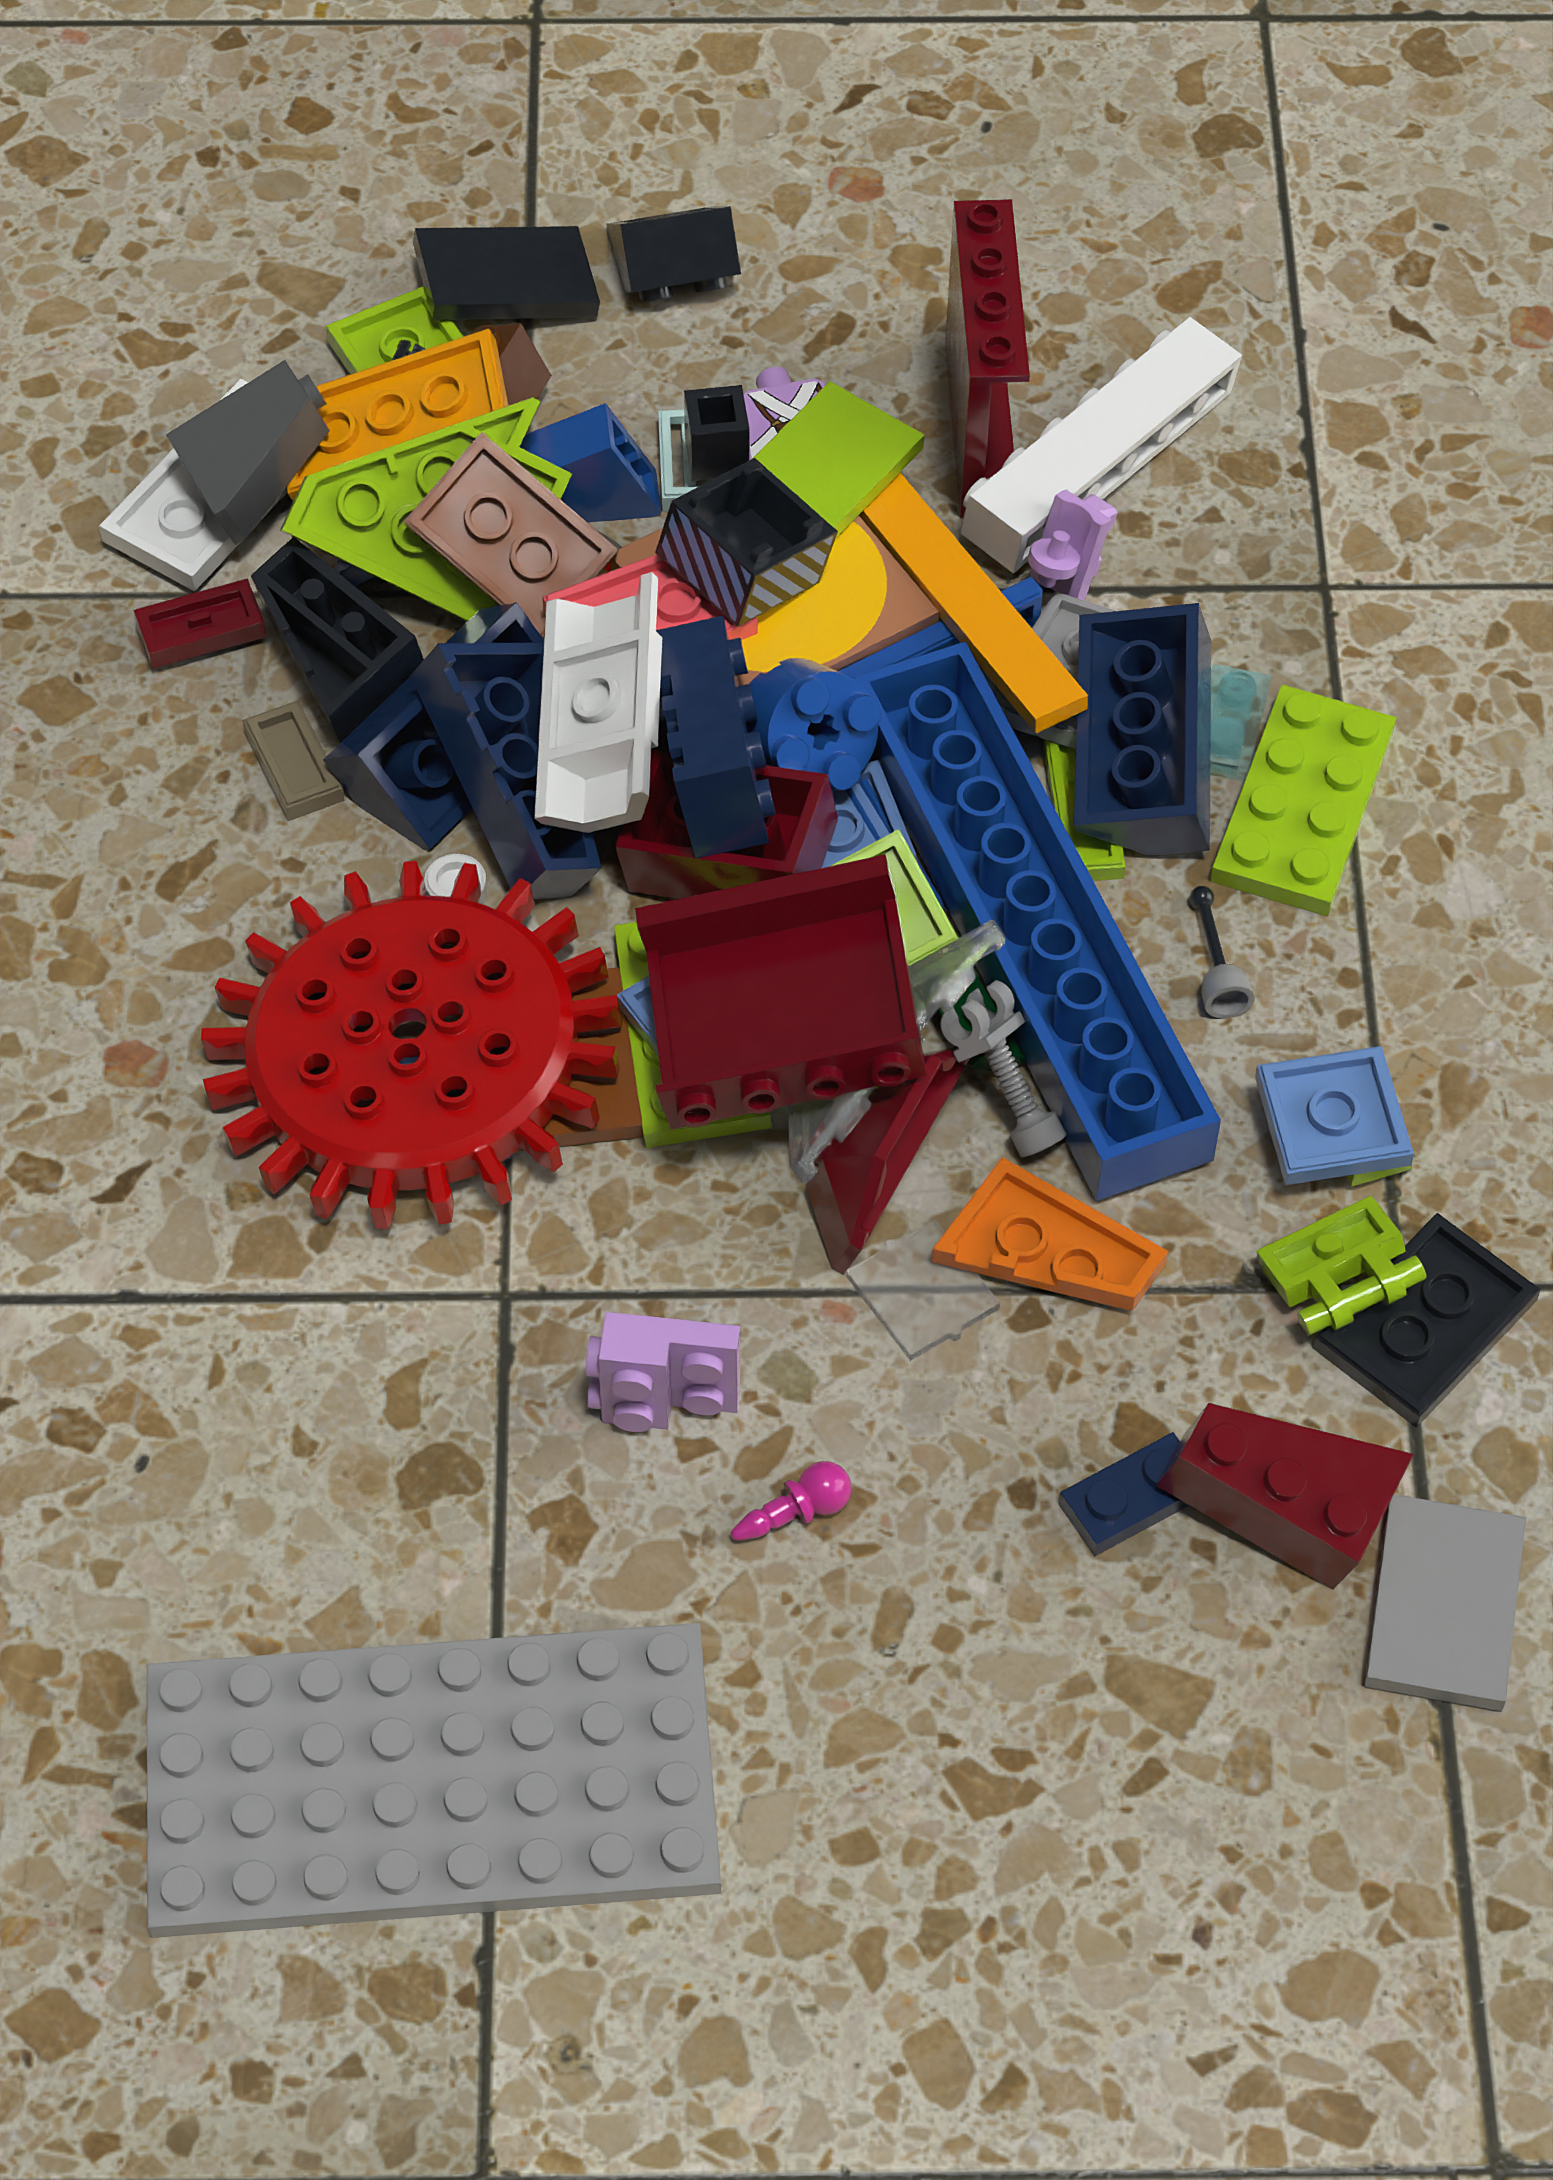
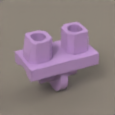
(1071, 543)

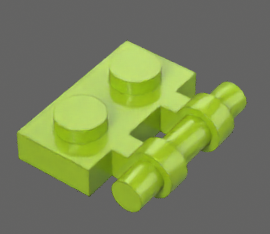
(1333, 1251)

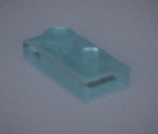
(1236, 719)

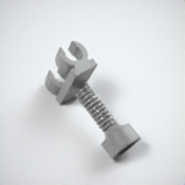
(1034, 1128)

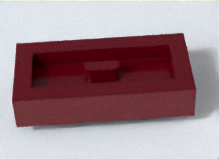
(200, 623)

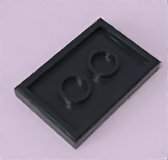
(505, 272)
(1439, 1331)

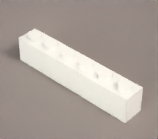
(1102, 439)

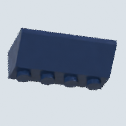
(1145, 729)
(395, 757)

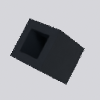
(715, 430)

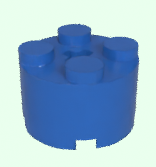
(815, 720)

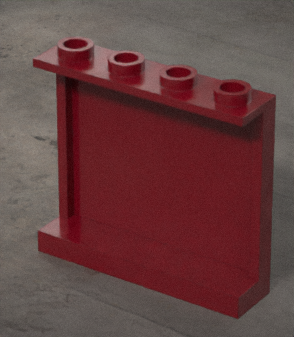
(983, 337)
(780, 993)

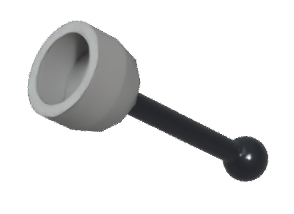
(1225, 986)

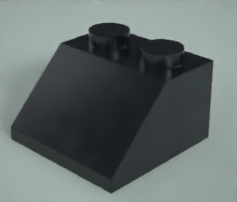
(675, 250)

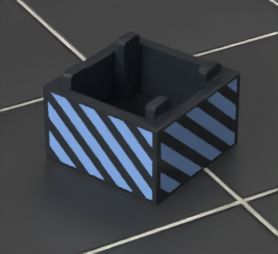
(746, 542)

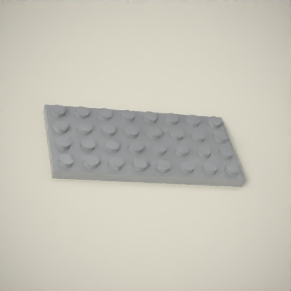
(428, 1780)

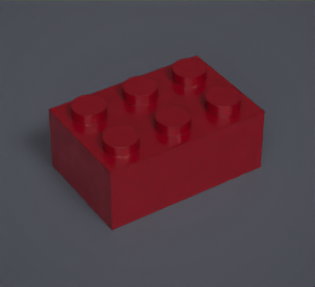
(659, 852)

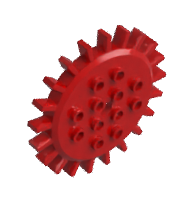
(412, 1129)

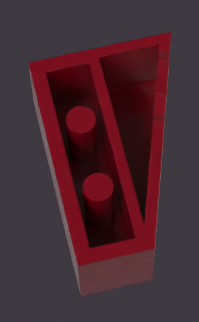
(1286, 1487)

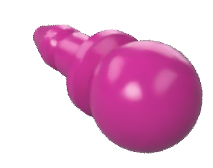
(820, 1490)

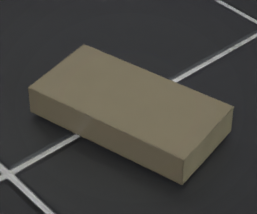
(293, 760)

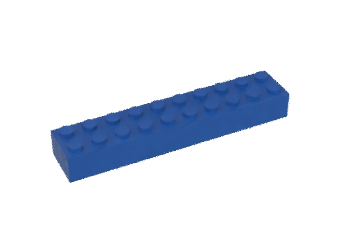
(1006, 857)

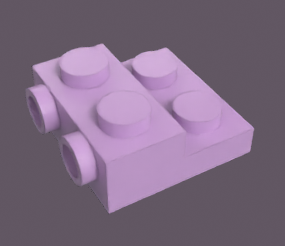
(660, 1363)

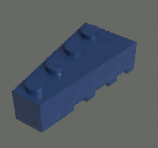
(488, 721)
(711, 740)

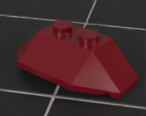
(865, 1169)

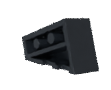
(335, 635)

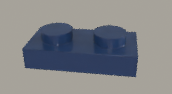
(1122, 1497)

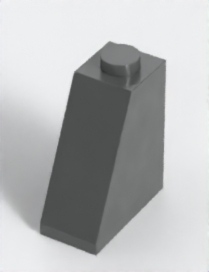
(251, 445)

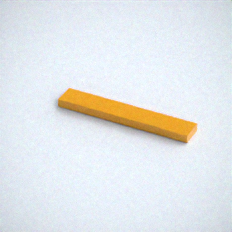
(974, 608)

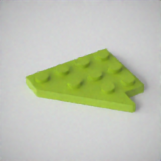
(362, 505)

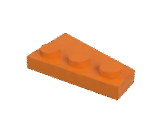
(1049, 1241)

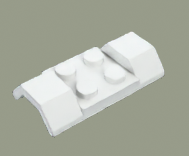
(598, 710)

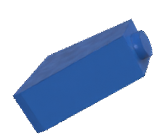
(607, 466)

